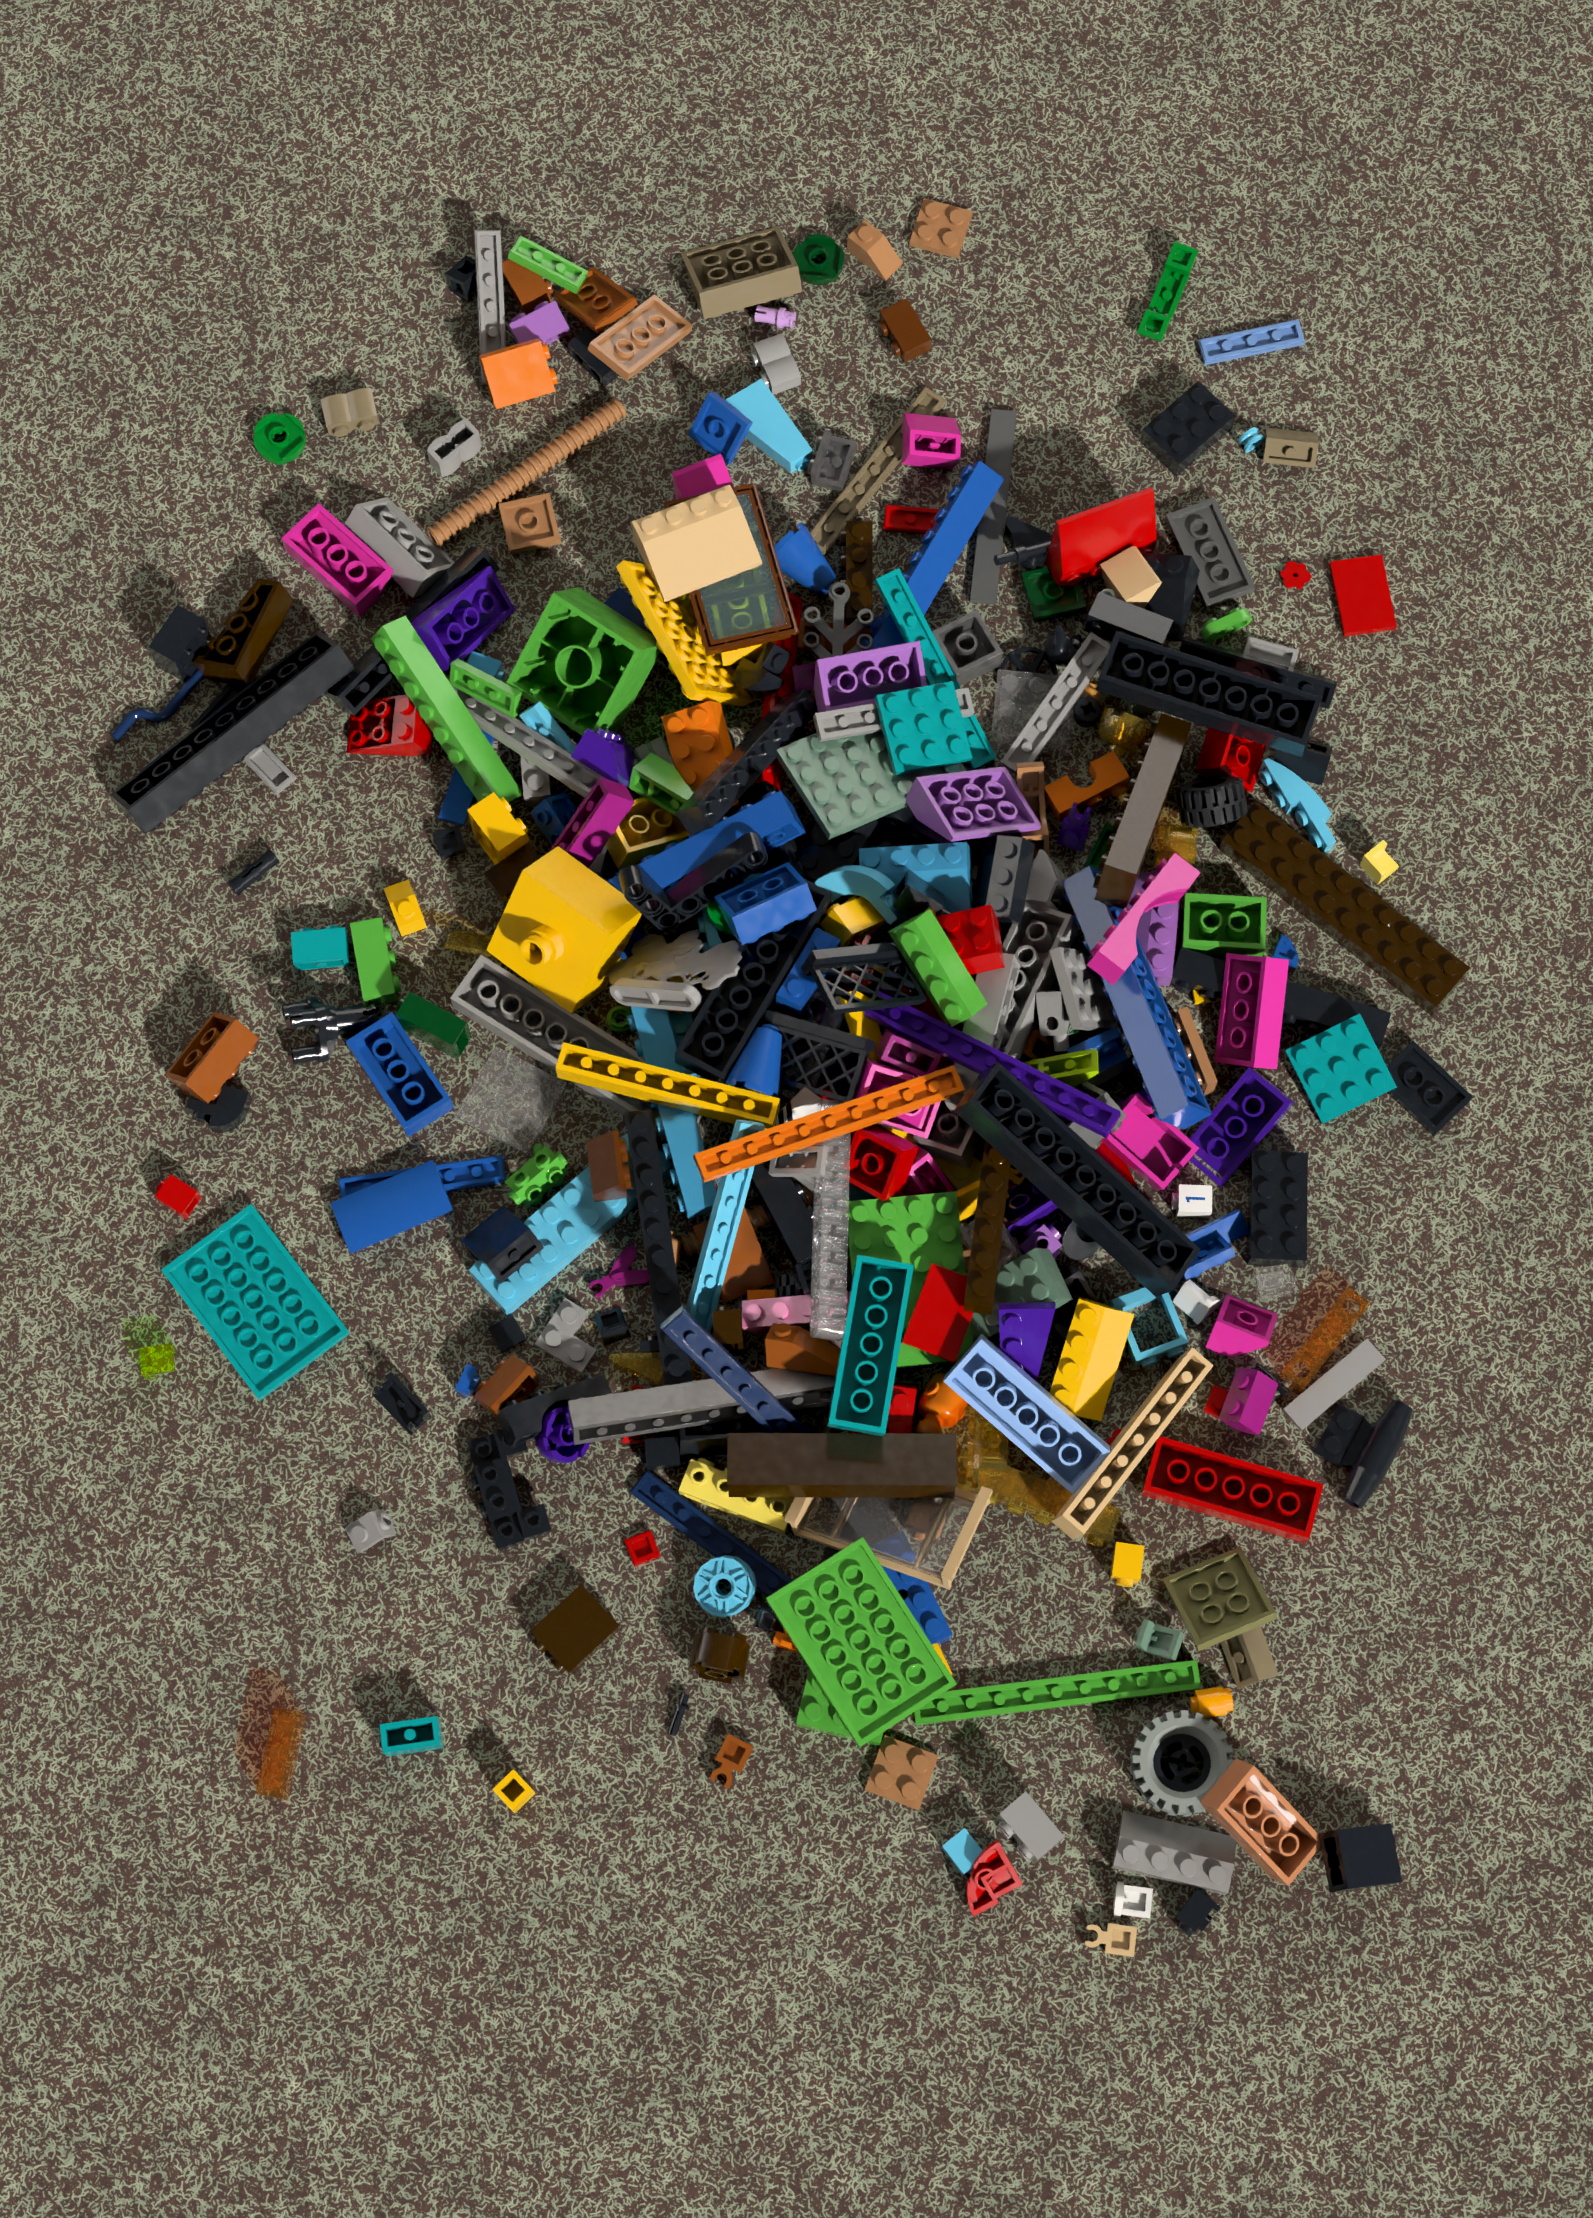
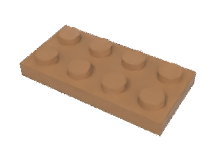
(640, 337)

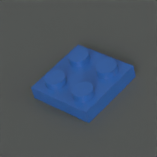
(720, 428)

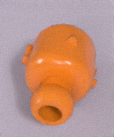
(939, 1406)

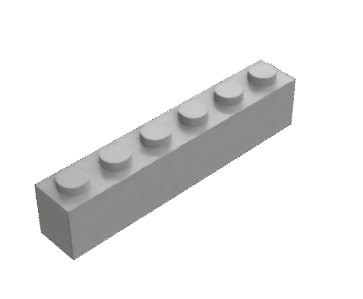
(990, 1022)

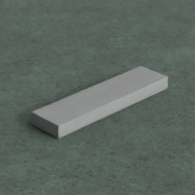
(1333, 1384)

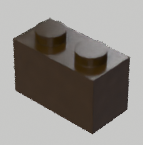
(728, 1329)

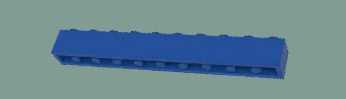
(941, 546)

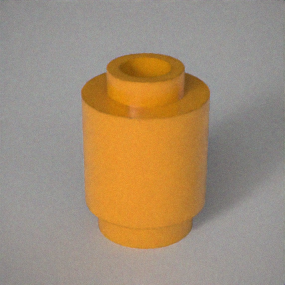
(1212, 1701)

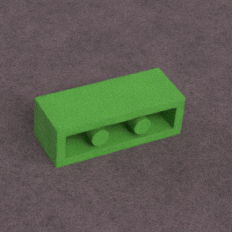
(375, 961)

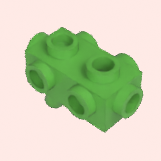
(537, 1176)

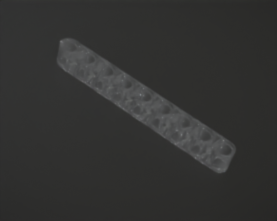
(830, 1239)

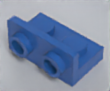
(553, 815)
(1108, 1046)

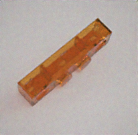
(1324, 1339)

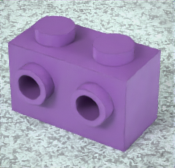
(543, 323)

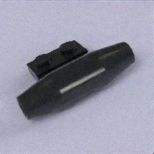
(1366, 1449)

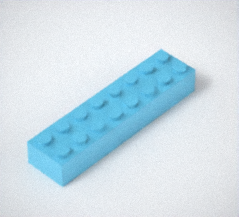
(565, 1229)

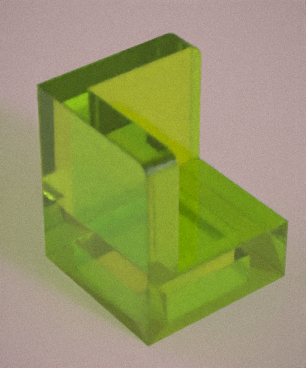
(157, 1360)

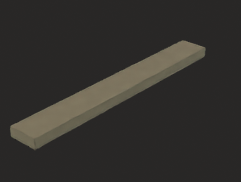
(870, 475)

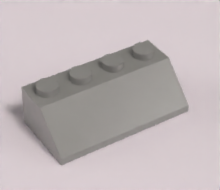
(400, 544)
(1174, 1852)

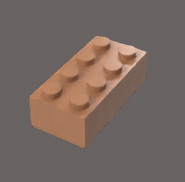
(1262, 1821)

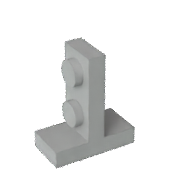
(801, 1164)

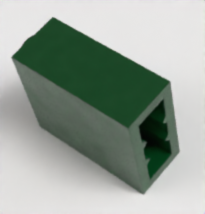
(433, 1025)

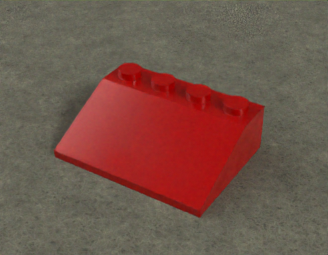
(1099, 534)

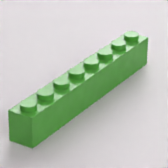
(444, 711)

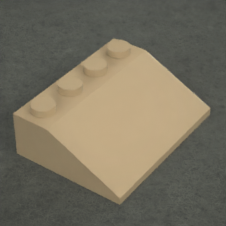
(696, 543)

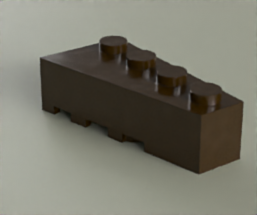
(247, 635)

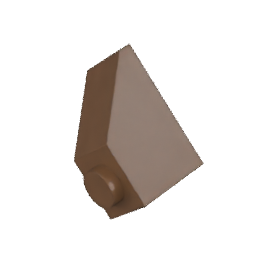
(873, 250)

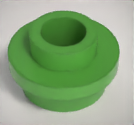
(611, 1016)

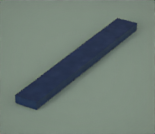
(730, 1374)
(706, 1531)

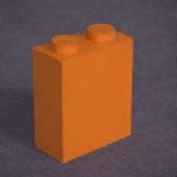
(518, 373)

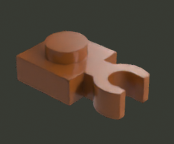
(733, 1756)

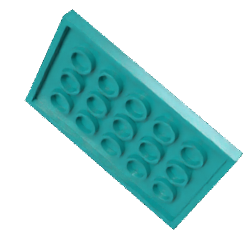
(255, 1302)

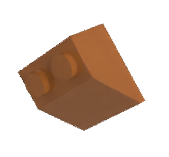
(510, 1382)

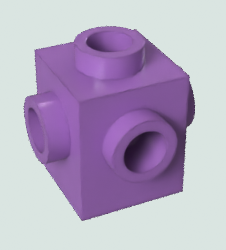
(1035, 1233)

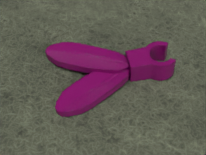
(620, 1275)

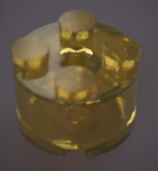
(1178, 840)

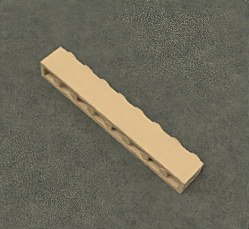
(1133, 1443)

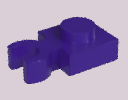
(1074, 829)

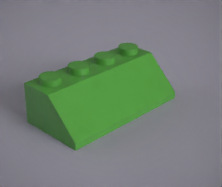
(938, 968)

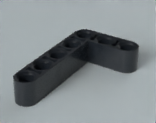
(696, 890)

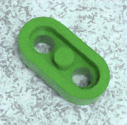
(1234, 620)

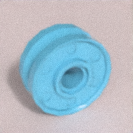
(707, 1586)

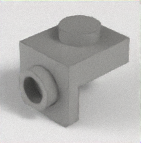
(370, 1530)

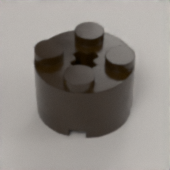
(719, 1656)

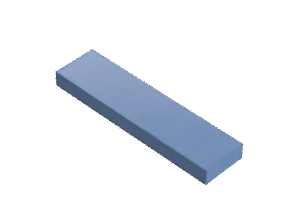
(1251, 342)

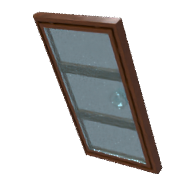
(749, 605)

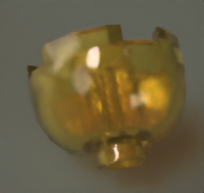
(1123, 731)

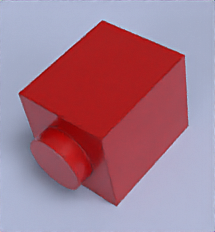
(177, 1196)

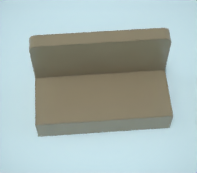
(1290, 447)
(1249, 1658)

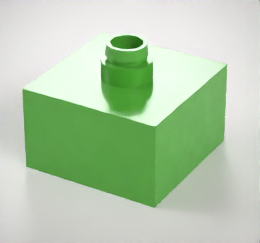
(584, 662)

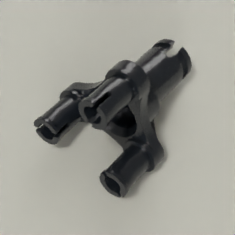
(327, 1024)

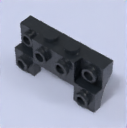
(499, 1494)

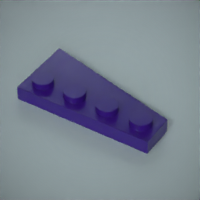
(1025, 1333)

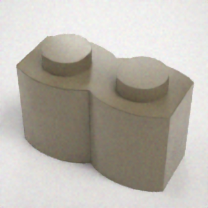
(350, 412)

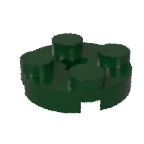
(819, 273)

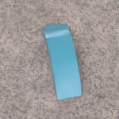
(862, 882)

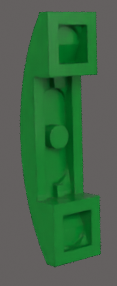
(1168, 292)

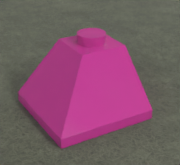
(1240, 1328)

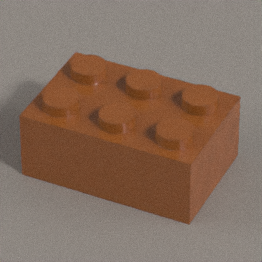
(212, 1057)

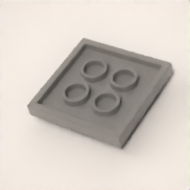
(1082, 990)

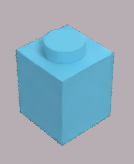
(962, 1851)

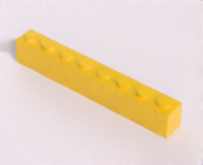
(665, 1086)

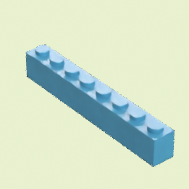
(680, 1127)

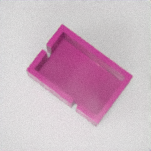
(1149, 1144)

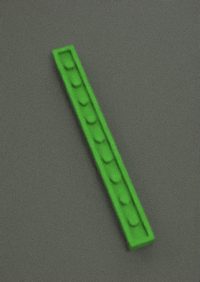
(1060, 1692)

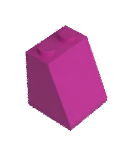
(701, 477)

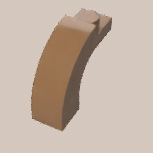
(1031, 784)

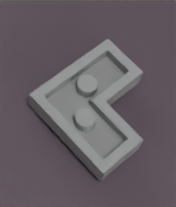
(560, 1340)

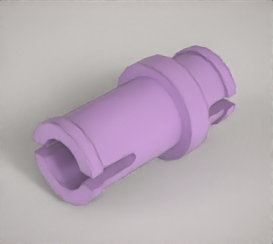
(778, 317)

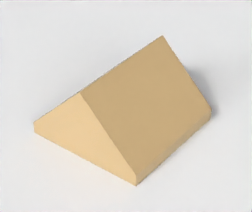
(1130, 577)

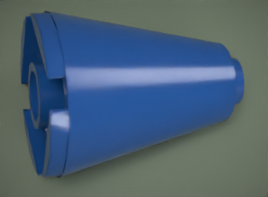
(804, 561)
(759, 1063)

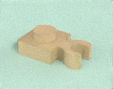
(1117, 1939)

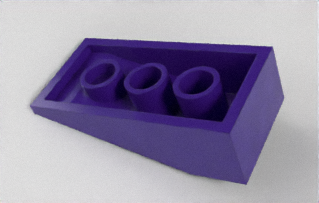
(463, 618)
(1239, 1124)

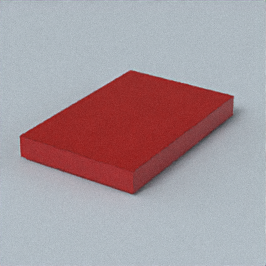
(1362, 595)
(939, 1315)

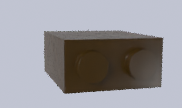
(574, 1631)

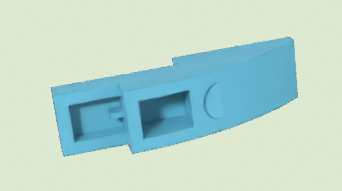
(1295, 794)

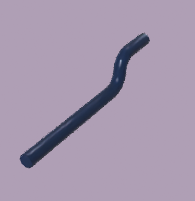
(158, 717)

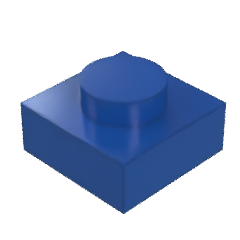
(468, 1381)

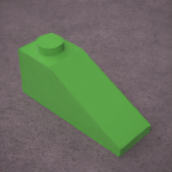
(660, 783)

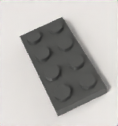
(1206, 537)

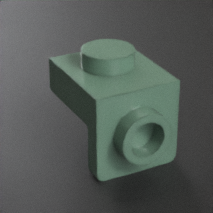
(1158, 1640)

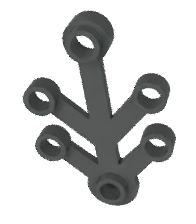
(837, 636)

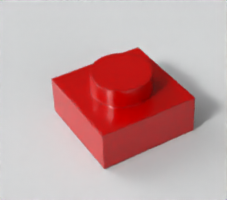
(1215, 1401)

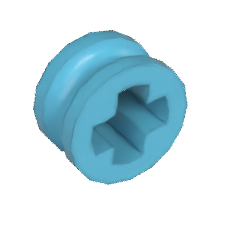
(1251, 439)

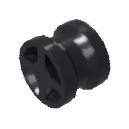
(1086, 718)

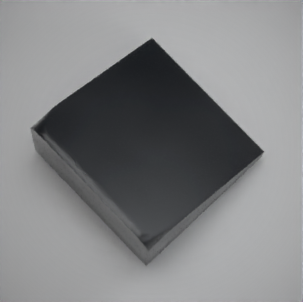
(612, 1326)

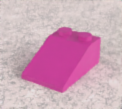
(881, 1076)

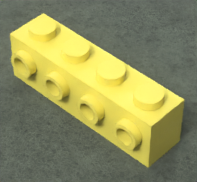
(710, 1488)

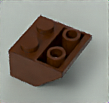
(607, 1172)

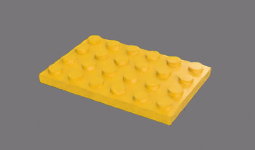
(679, 639)

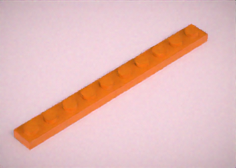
(828, 1123)

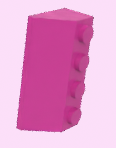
(338, 559)
(1251, 1011)

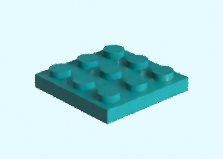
(923, 728)
(1341, 1068)

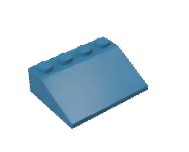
(940, 865)

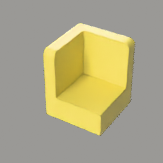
(1378, 863)

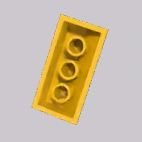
(1091, 1358)

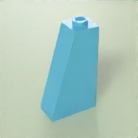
(771, 427)

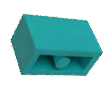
(320, 948)
(411, 1736)

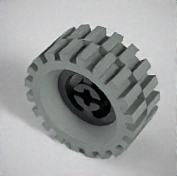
(1161, 1733)

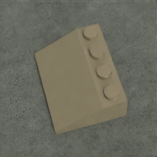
(742, 274)

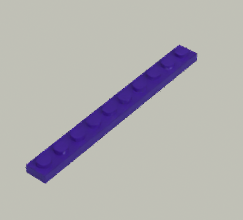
(979, 1056)

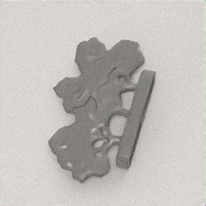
(667, 961)

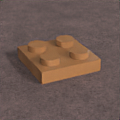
(941, 228)
(529, 523)
(901, 1772)

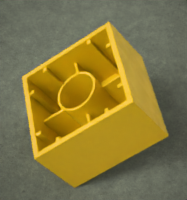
(563, 929)

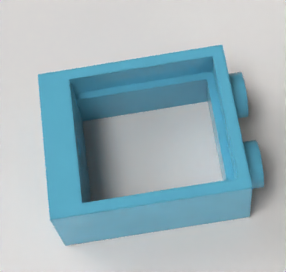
(1172, 1348)

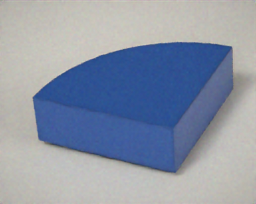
(1286, 950)

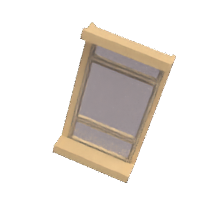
(905, 1534)

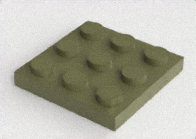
(1219, 1598)

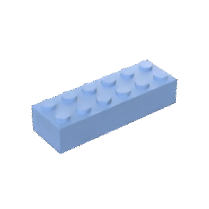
(1027, 1414)

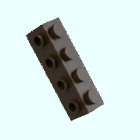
(858, 568)

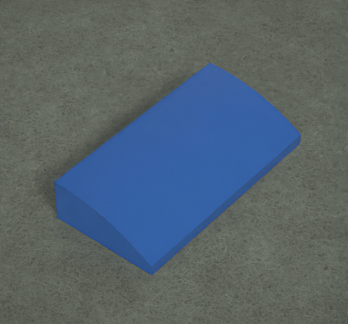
(391, 1207)

